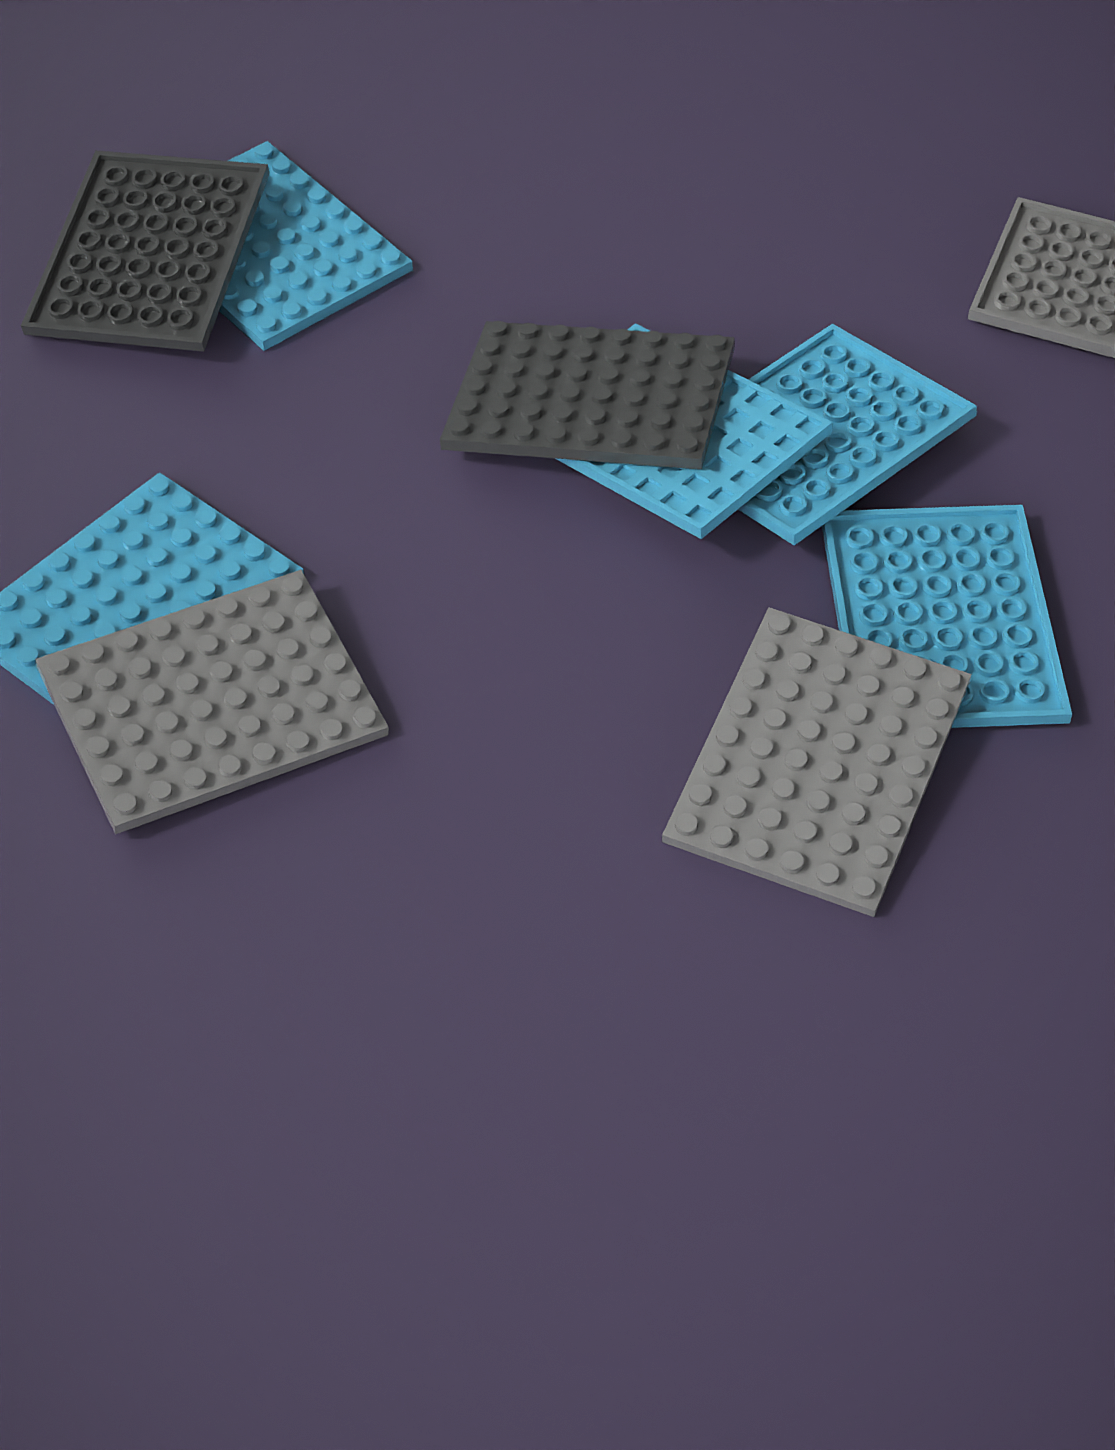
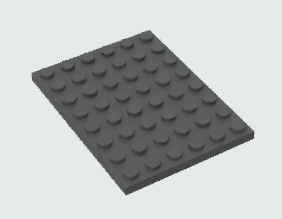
(147, 251)
(590, 394)

